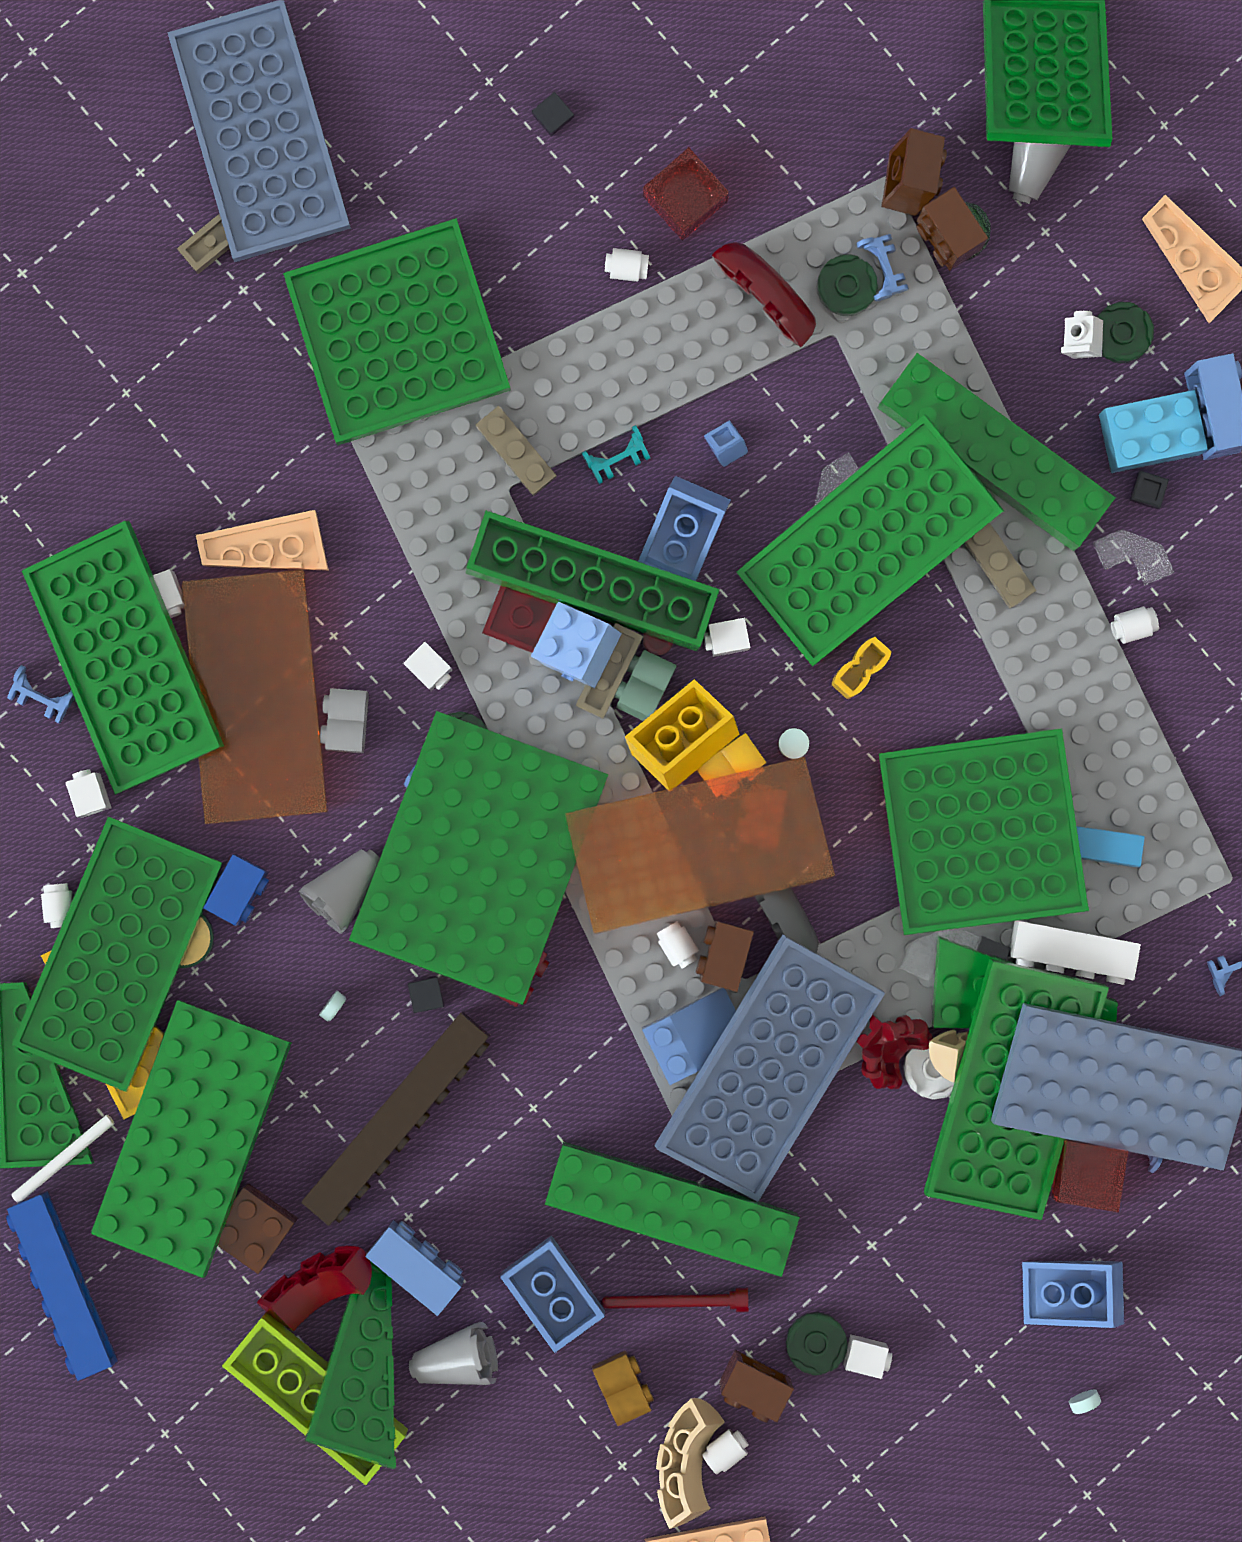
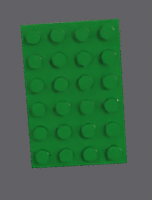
(1047, 72)

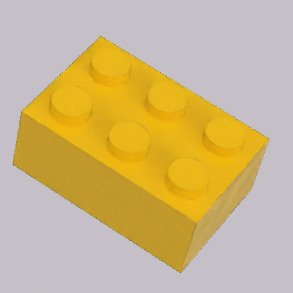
(682, 735)

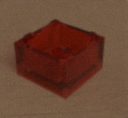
(685, 194)
(1090, 1176)

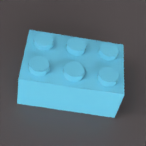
(1153, 431)

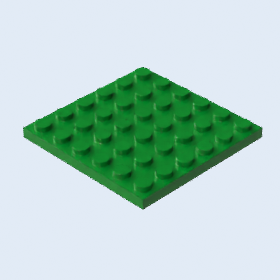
(396, 332)
(983, 832)

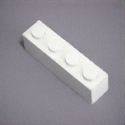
(1074, 950)

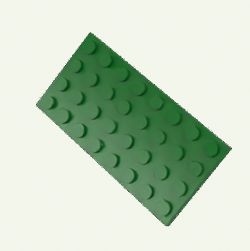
(870, 540)
(122, 657)
(117, 954)
(191, 1138)
(990, 1162)

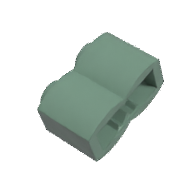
(646, 685)

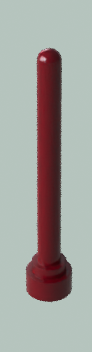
(736, 1300)

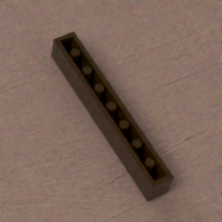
(396, 1118)

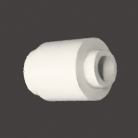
(627, 264)
(1134, 624)
(56, 904)
(678, 945)
(725, 1451)

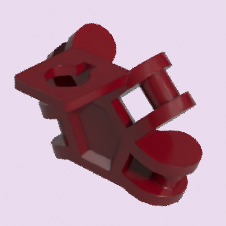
(887, 1045)

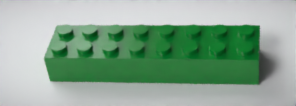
(1000, 453)
(591, 580)
(672, 1209)

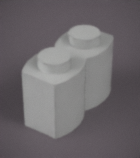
(346, 720)

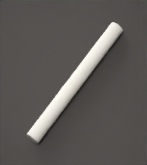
(62, 1159)

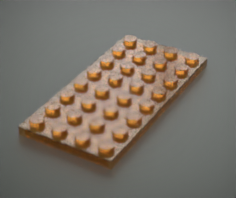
(259, 683)
(699, 845)

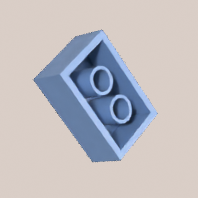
(1219, 403)
(416, 1266)
(552, 1294)

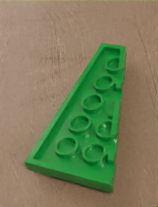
(959, 983)
(34, 1101)
(358, 1386)

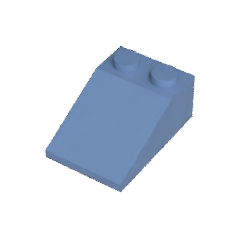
(684, 529)
(689, 1034)
(1073, 1293)

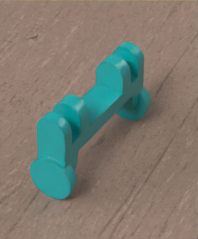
(597, 464)

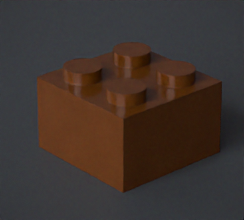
(914, 172)
(951, 229)
(724, 956)
(255, 1228)
(755, 1387)

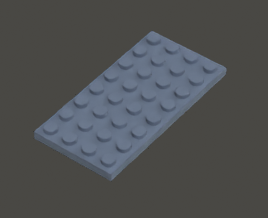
(258, 130)
(769, 1068)
(1121, 1087)

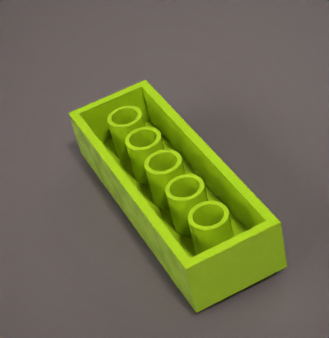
(289, 1380)

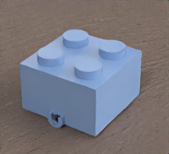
(576, 645)

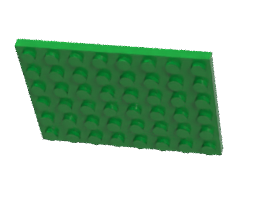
(477, 858)

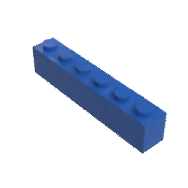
(61, 1285)

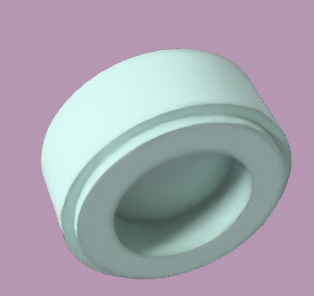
(793, 743)
(332, 1006)
(1085, 1401)

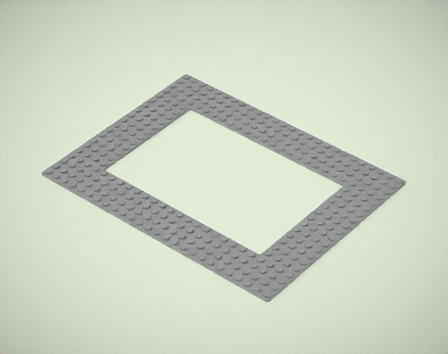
(675, 348)

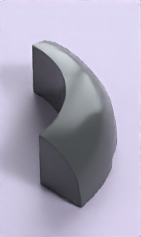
(788, 917)

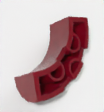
(769, 288)
(317, 1283)

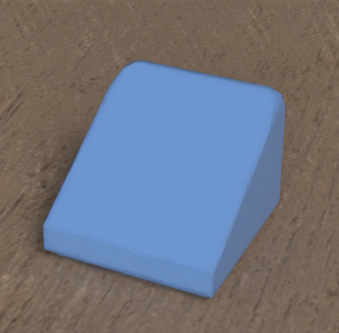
(726, 443)

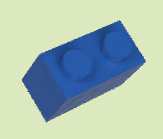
(236, 890)

